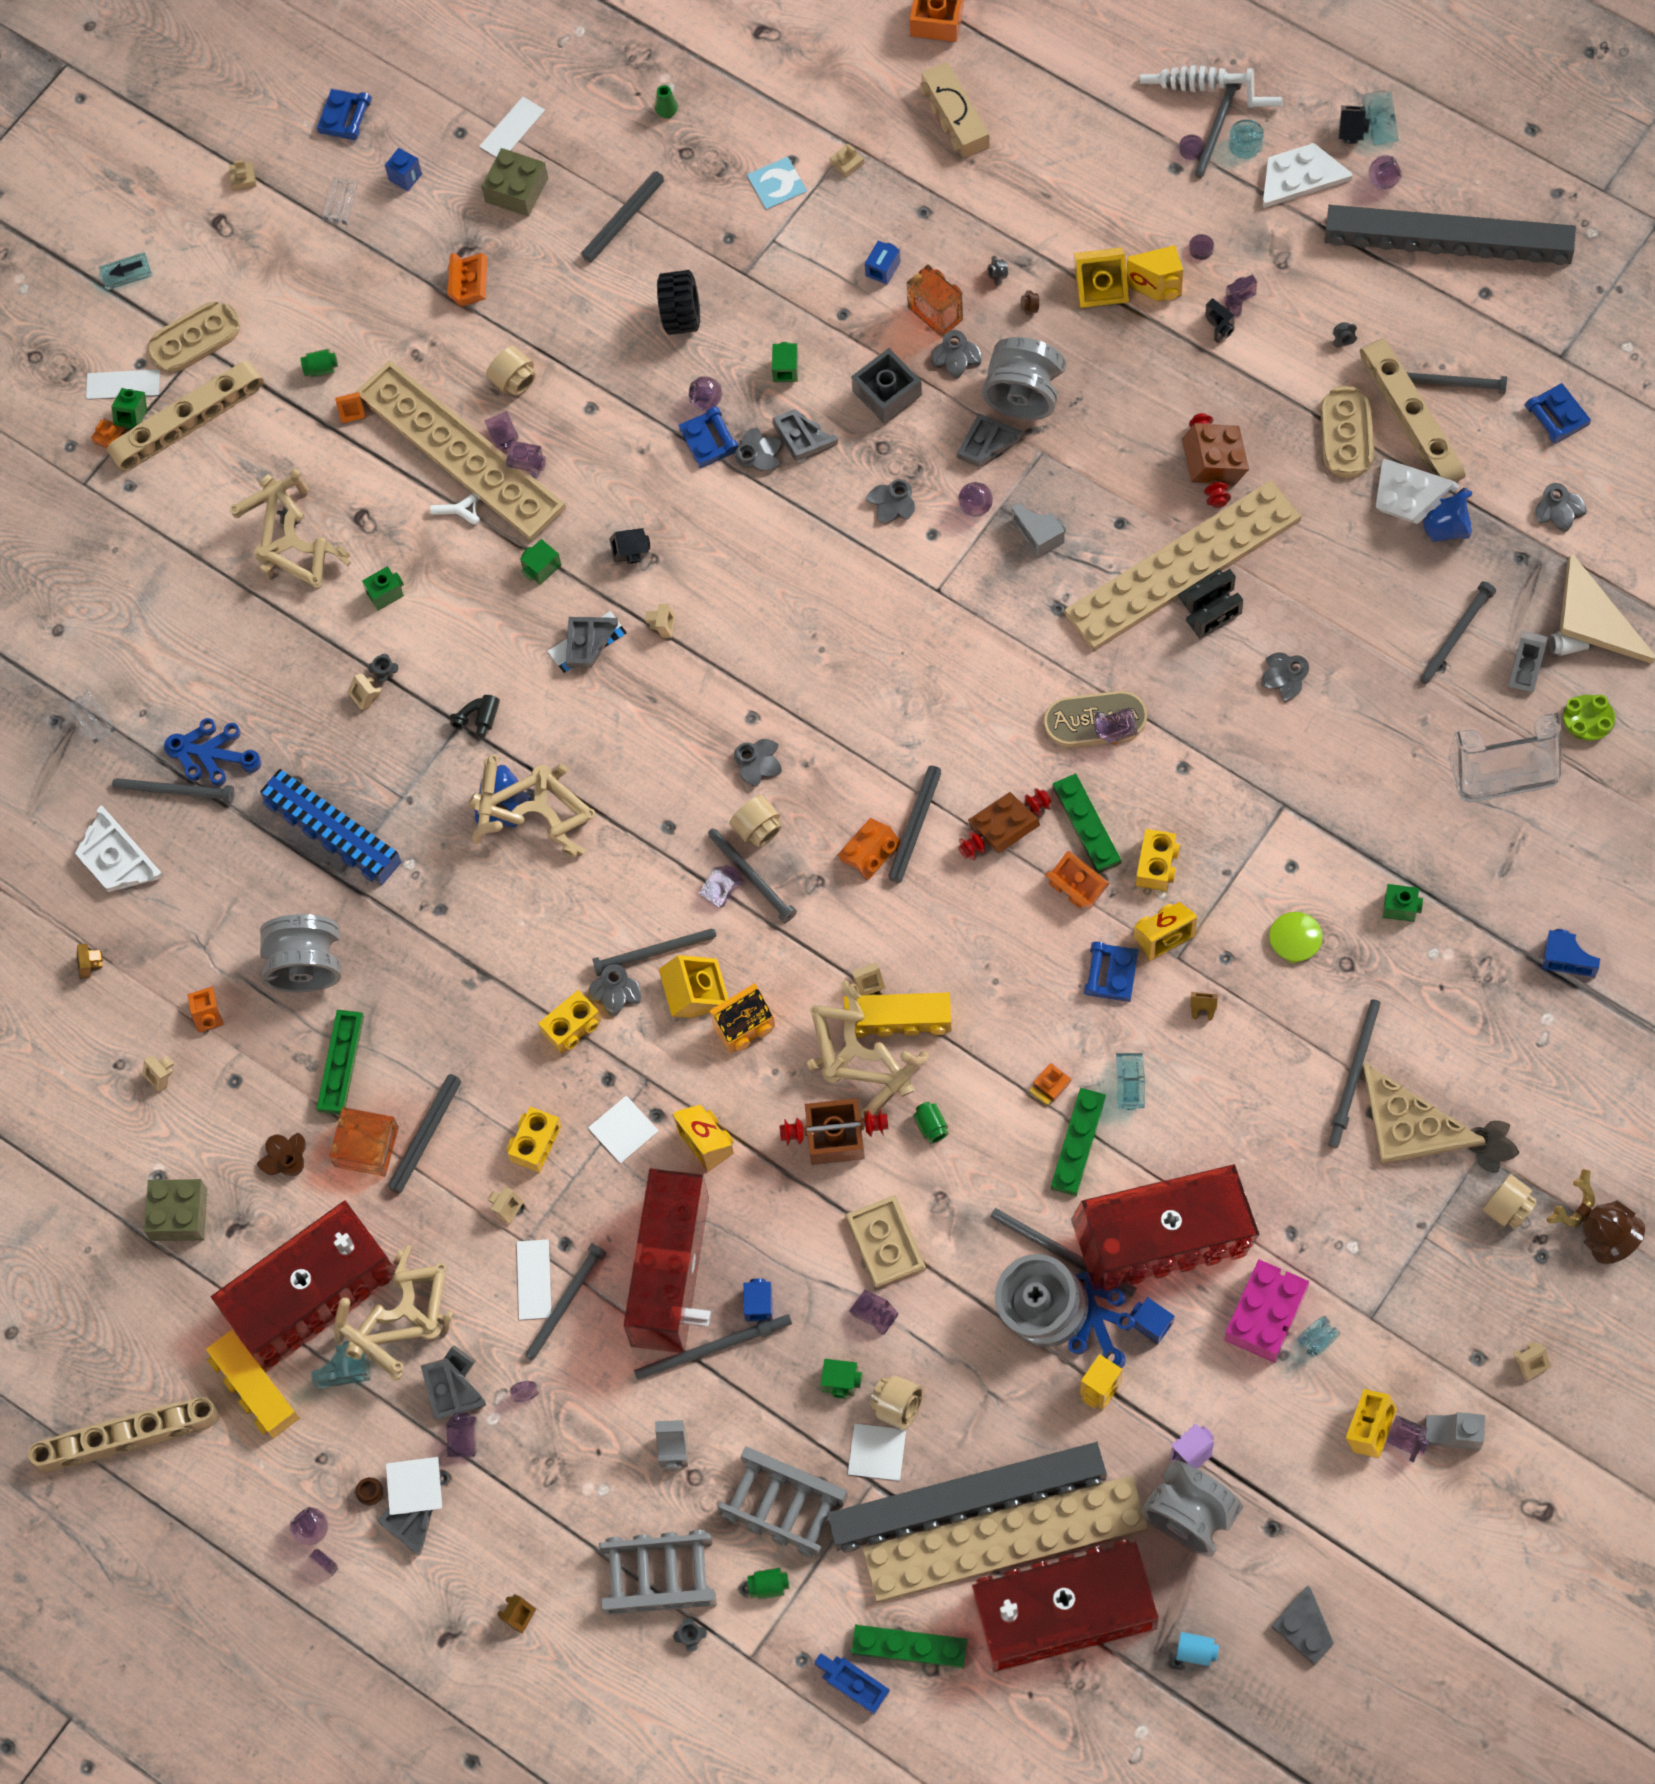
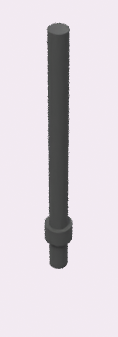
(1341, 1119)
(1050, 1245)
(763, 1329)

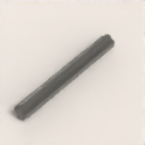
(623, 215)
(914, 824)
(424, 1133)

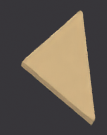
(1595, 619)
(1410, 1125)

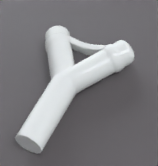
(459, 509)

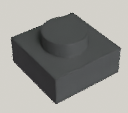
(460, 1360)

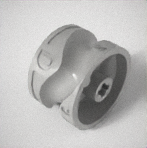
(1021, 378)
(299, 953)
(1041, 1300)
(1191, 1507)

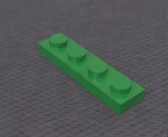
(1086, 823)
(340, 1061)
(1078, 1141)
(909, 1646)

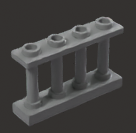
(780, 1474)
(673, 1596)

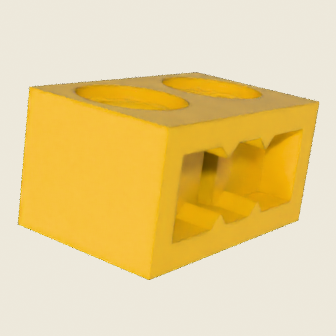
(1154, 859)
(564, 1017)
(541, 1141)
(1100, 1382)
(1371, 1423)

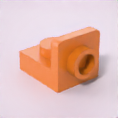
(205, 1009)

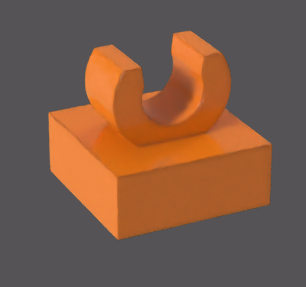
(350, 407)
(106, 433)
(1052, 1082)

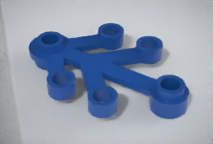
(210, 750)
(1095, 1319)

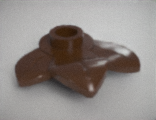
(281, 1152)

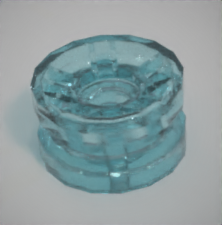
(1246, 129)
(1318, 1336)

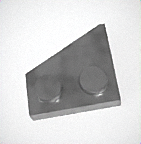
(987, 440)
(587, 639)

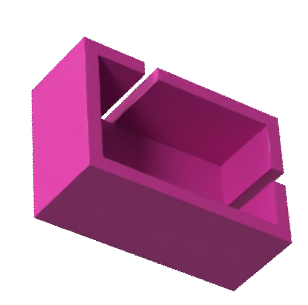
(1265, 1309)

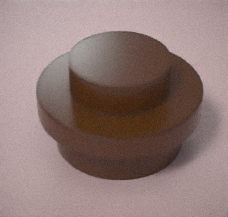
(1030, 302)
(369, 1491)

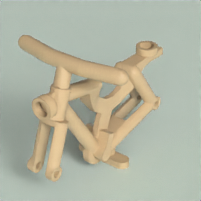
(267, 551)
(542, 779)
(834, 1066)
(426, 1327)

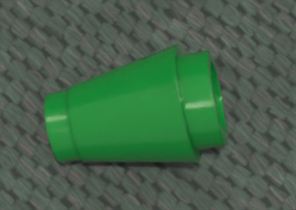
(665, 102)

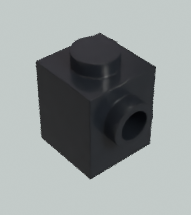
(1353, 123)
(629, 545)

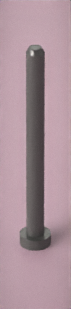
(1216, 128)
(1458, 381)
(1486, 591)
(226, 794)
(786, 912)
(654, 950)
(595, 1253)

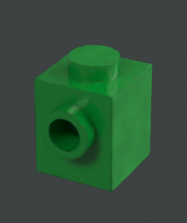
(785, 362)
(129, 408)
(539, 562)
(383, 587)
(1402, 903)
(840, 1378)

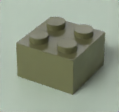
(514, 182)
(175, 1210)

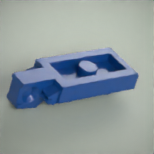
(853, 1682)

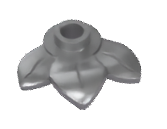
(956, 356)
(761, 449)
(891, 504)
(1560, 510)
(1281, 674)
(761, 762)
(614, 993)

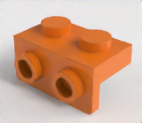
(467, 278)
(869, 847)
(1077, 881)

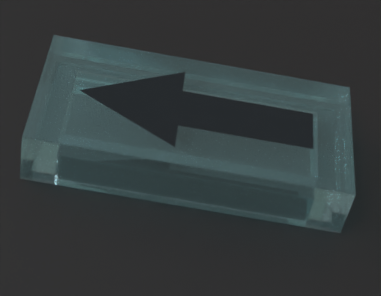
(125, 271)

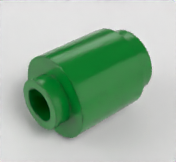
(319, 363)
(931, 1122)
(768, 1583)

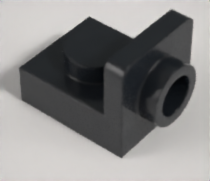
(1222, 318)

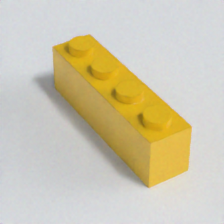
(904, 1014)
(252, 1384)

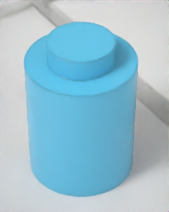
(1197, 1649)

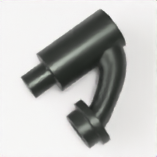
(487, 710)

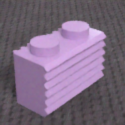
(1193, 1447)

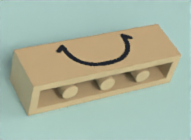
(955, 110)

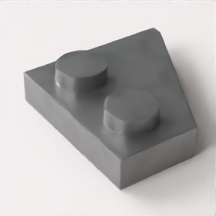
(802, 435)
(449, 1389)
(408, 1527)
(1305, 1627)

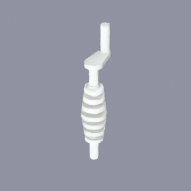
(1203, 79)

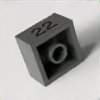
(886, 385)

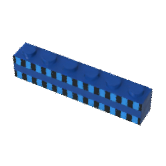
(330, 827)

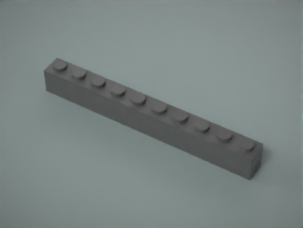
(1450, 234)
(967, 1496)

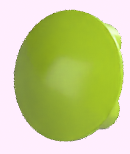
(1589, 717)
(1295, 936)

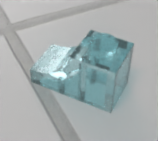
(1382, 116)
(1130, 1081)
(342, 1370)

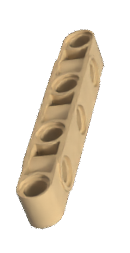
(1404, 397)
(170, 425)
(123, 1434)

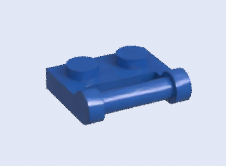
(337, 112)
(1564, 410)
(701, 441)
(1120, 972)

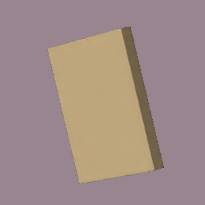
(885, 1242)

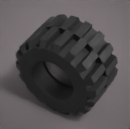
(678, 302)

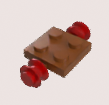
(1004, 823)

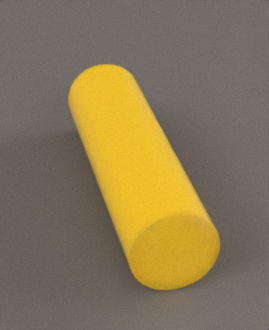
(1039, 1095)

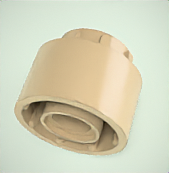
(511, 371)
(756, 821)
(1510, 1203)
(897, 1401)

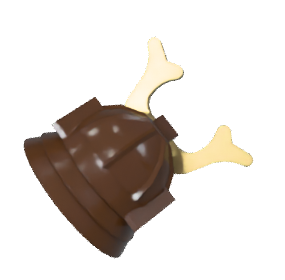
(1609, 1228)

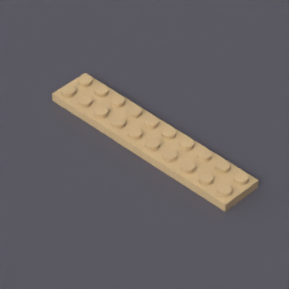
(460, 450)
(1181, 564)
(1005, 1539)

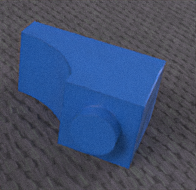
(1566, 956)

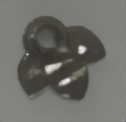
(1497, 1146)

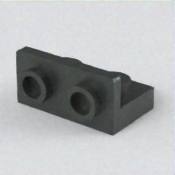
(1208, 590)
(1215, 614)

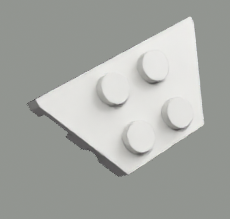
(1301, 173)
(1409, 491)
(114, 856)

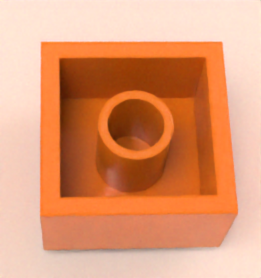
(936, 19)

